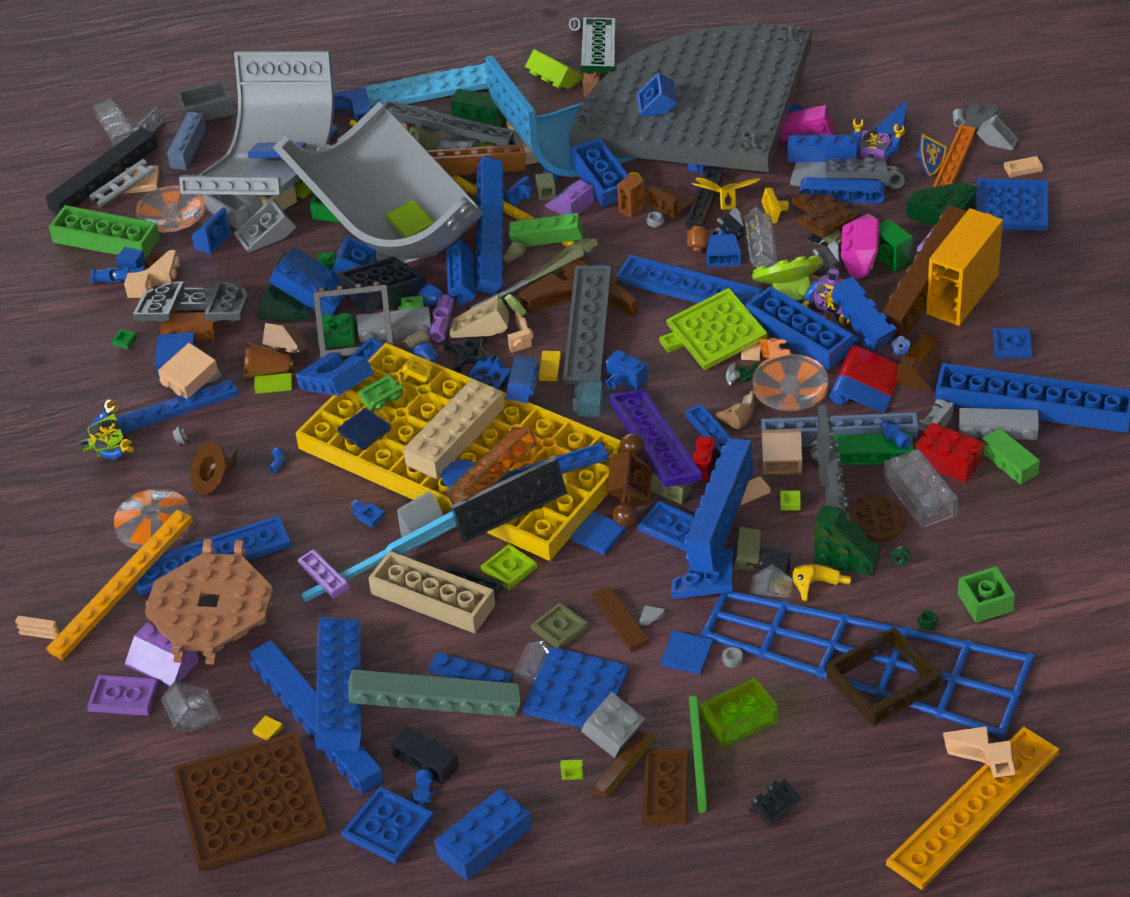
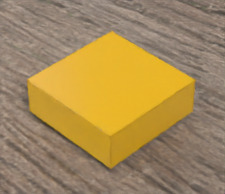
(267, 728)

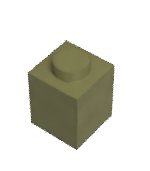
(545, 186)

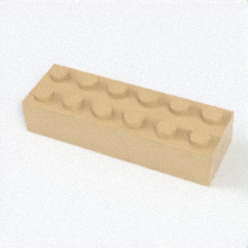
(453, 428)
(432, 592)

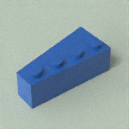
(863, 314)

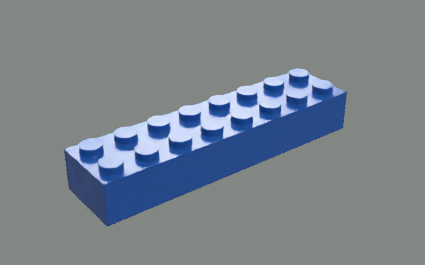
(719, 505)
(337, 655)

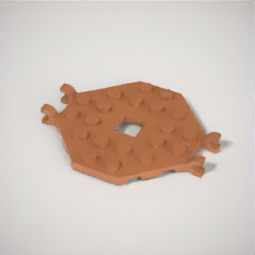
(241, 604)

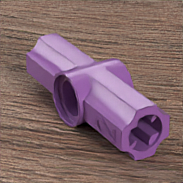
(441, 318)

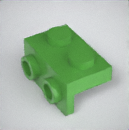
(380, 392)

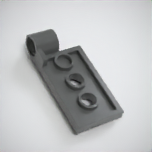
(864, 169)

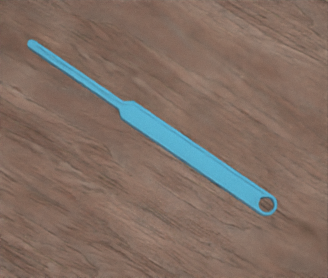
(399, 546)

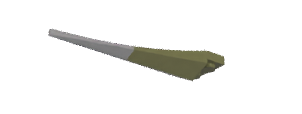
(555, 265)

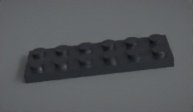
(508, 499)

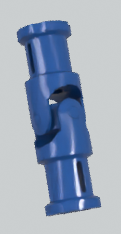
(119, 275)

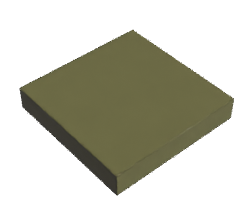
(559, 626)

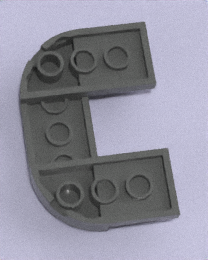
(218, 303)
(828, 462)

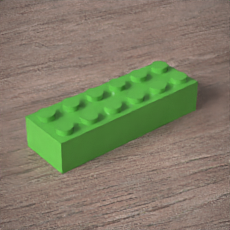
(102, 231)

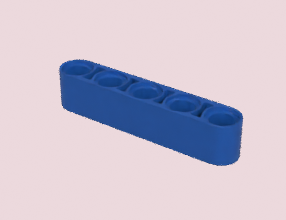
(845, 189)

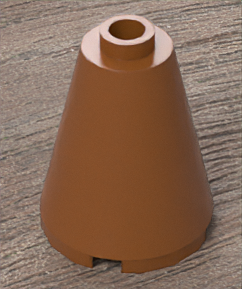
(265, 361)

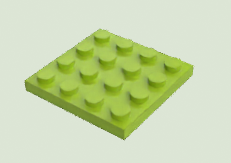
(716, 328)

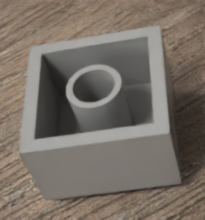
(612, 724)

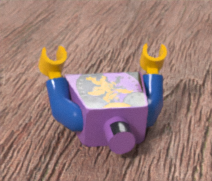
(877, 144)
(820, 294)

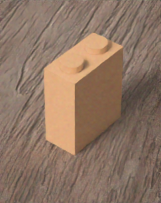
(187, 371)

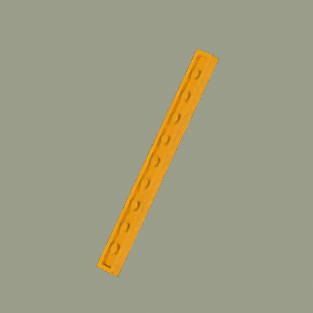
(119, 585)

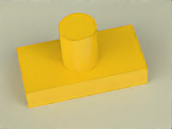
(772, 205)

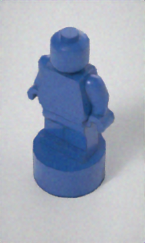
(893, 431)
(422, 795)

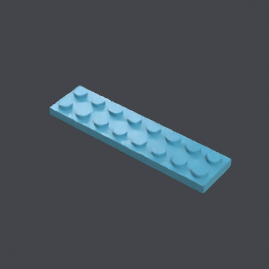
(428, 86)

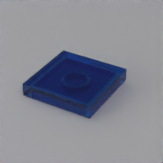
(364, 429)

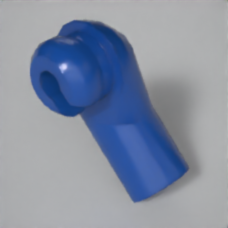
(280, 459)

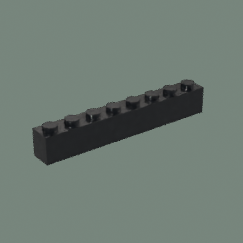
(102, 170)

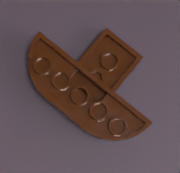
(824, 213)

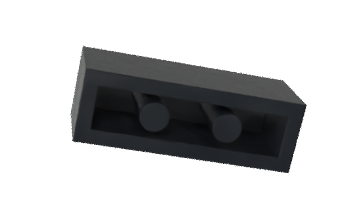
(424, 754)

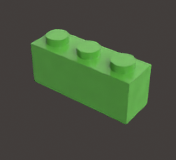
(1010, 456)

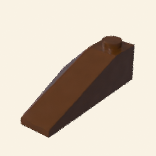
(920, 365)

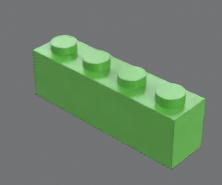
(547, 230)

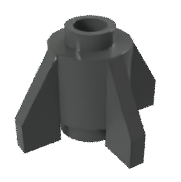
(830, 257)

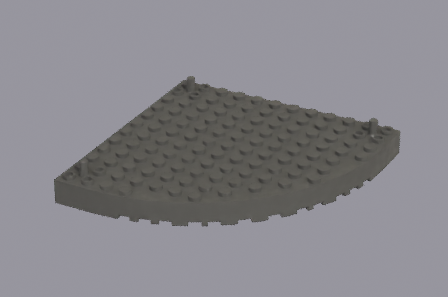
(729, 94)

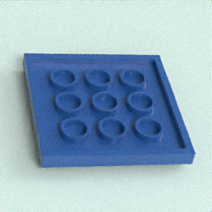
(1017, 202)
(573, 686)

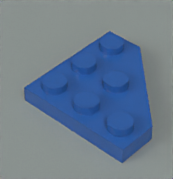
(705, 583)

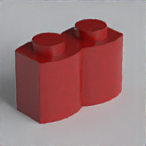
(704, 456)

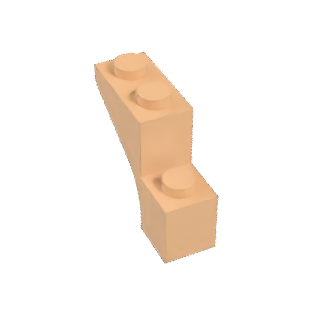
(159, 273)
(976, 745)

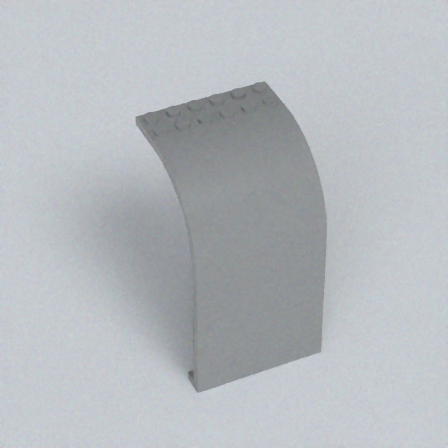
(276, 98)

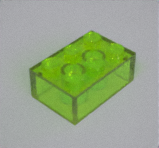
(739, 712)

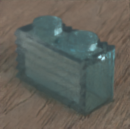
(588, 398)

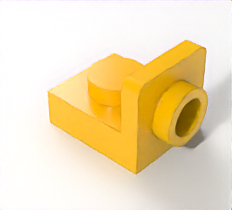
(416, 369)

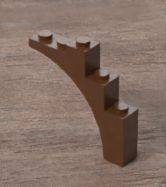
(554, 291)

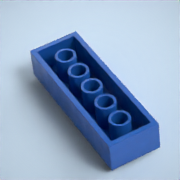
(800, 327)

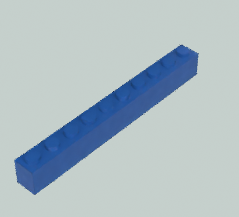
(489, 226)
(301, 700)

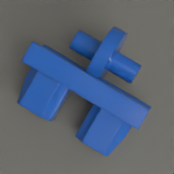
(518, 192)

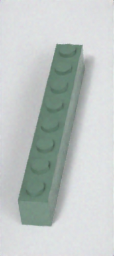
(433, 693)

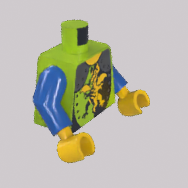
(106, 435)

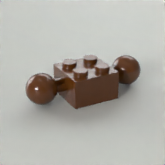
(629, 480)

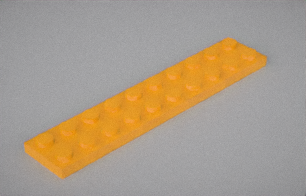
(969, 811)

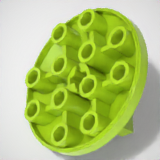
(789, 277)

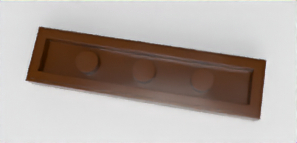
(620, 619)
(623, 764)

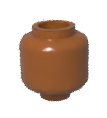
(697, 239)

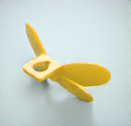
(729, 188)

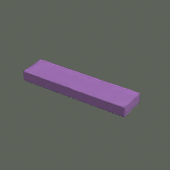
(323, 574)

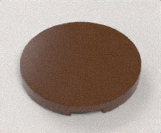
(878, 517)

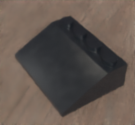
(400, 280)

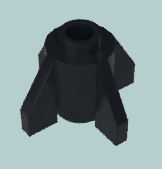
(732, 224)

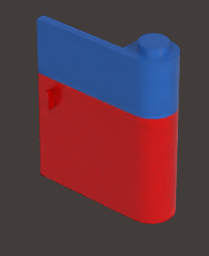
(865, 379)

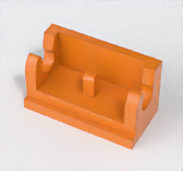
(770, 348)

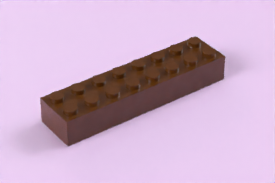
(910, 297)

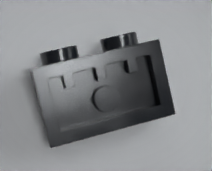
(776, 802)

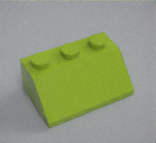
(552, 70)

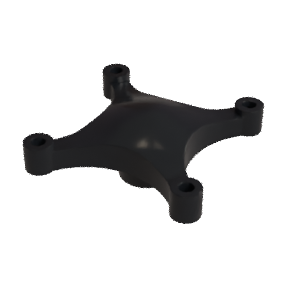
(469, 352)

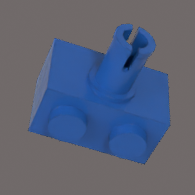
(625, 370)

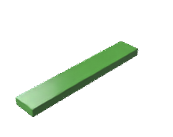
(698, 754)

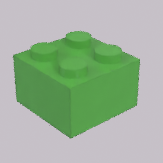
(986, 594)

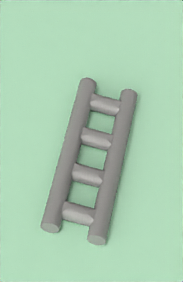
(131, 181)

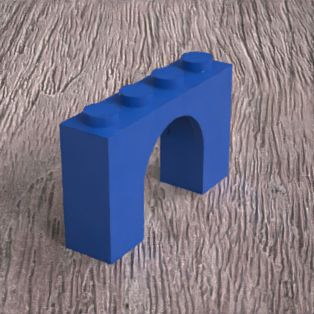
(353, 101)
(328, 378)

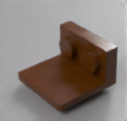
(669, 201)

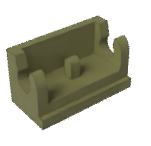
(675, 493)
(746, 548)

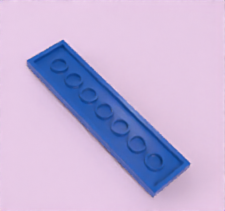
(679, 281)
(258, 539)

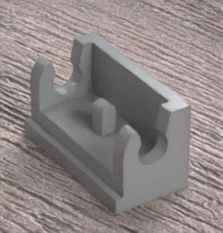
(938, 416)

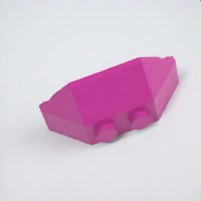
(860, 245)

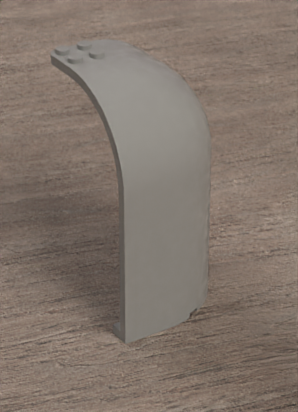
(374, 173)

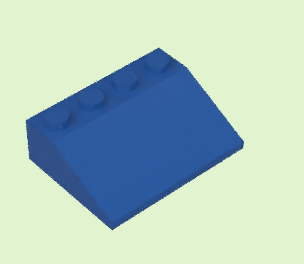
(302, 275)

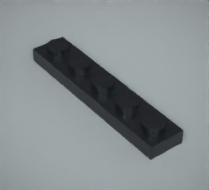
(704, 199)

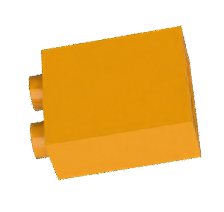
(964, 266)

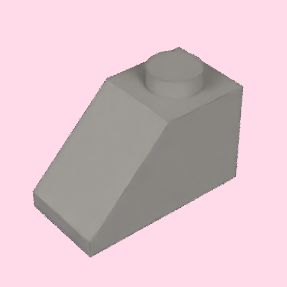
(997, 134)

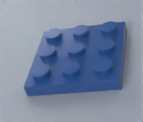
(387, 825)

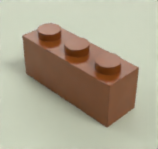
(190, 322)

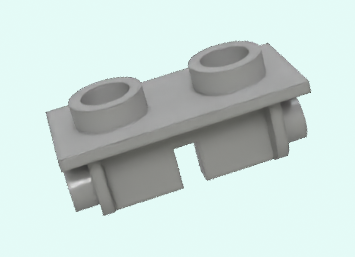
(151, 121)

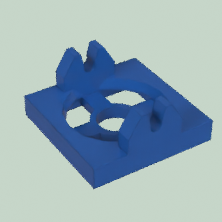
(493, 368)

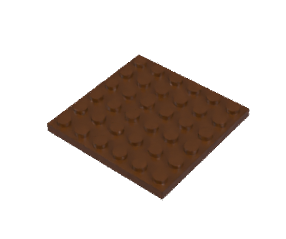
(249, 801)

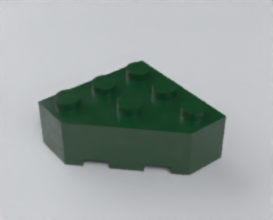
(929, 203)
(843, 543)

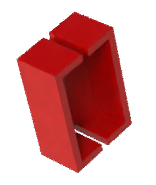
(951, 451)

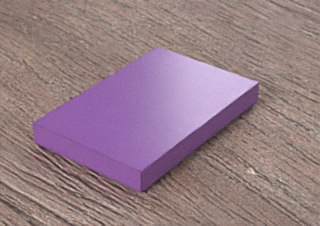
(123, 695)

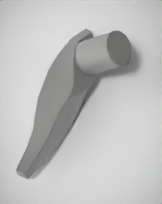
(731, 374)

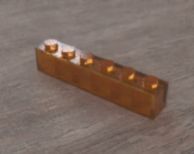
(493, 464)

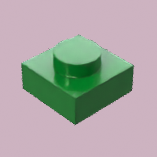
(327, 259)
(124, 339)

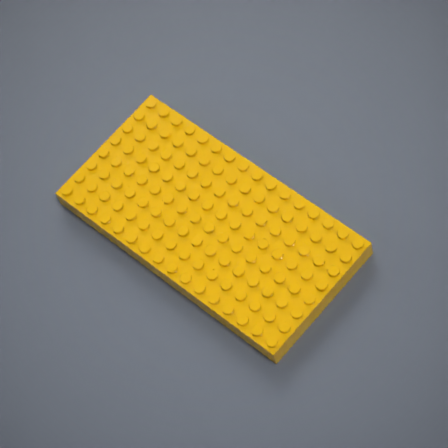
(538, 531)

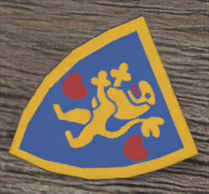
(931, 154)

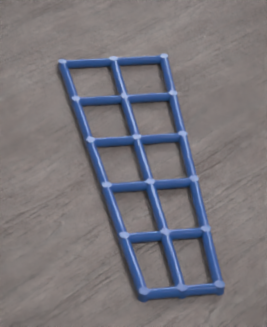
(891, 662)

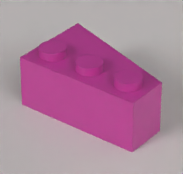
(809, 122)

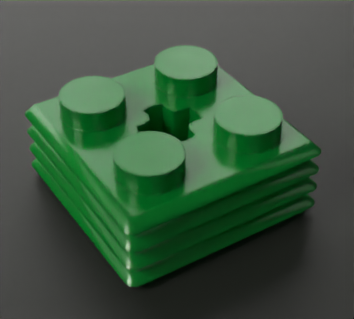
(338, 330)

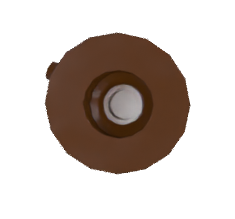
(210, 467)

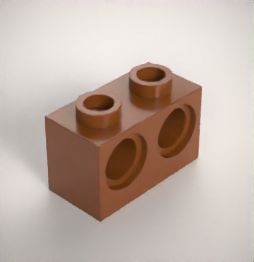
(631, 195)

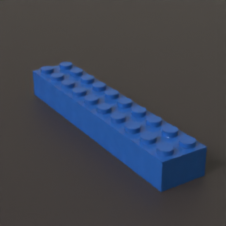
(1053, 398)

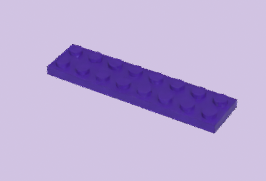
(661, 444)

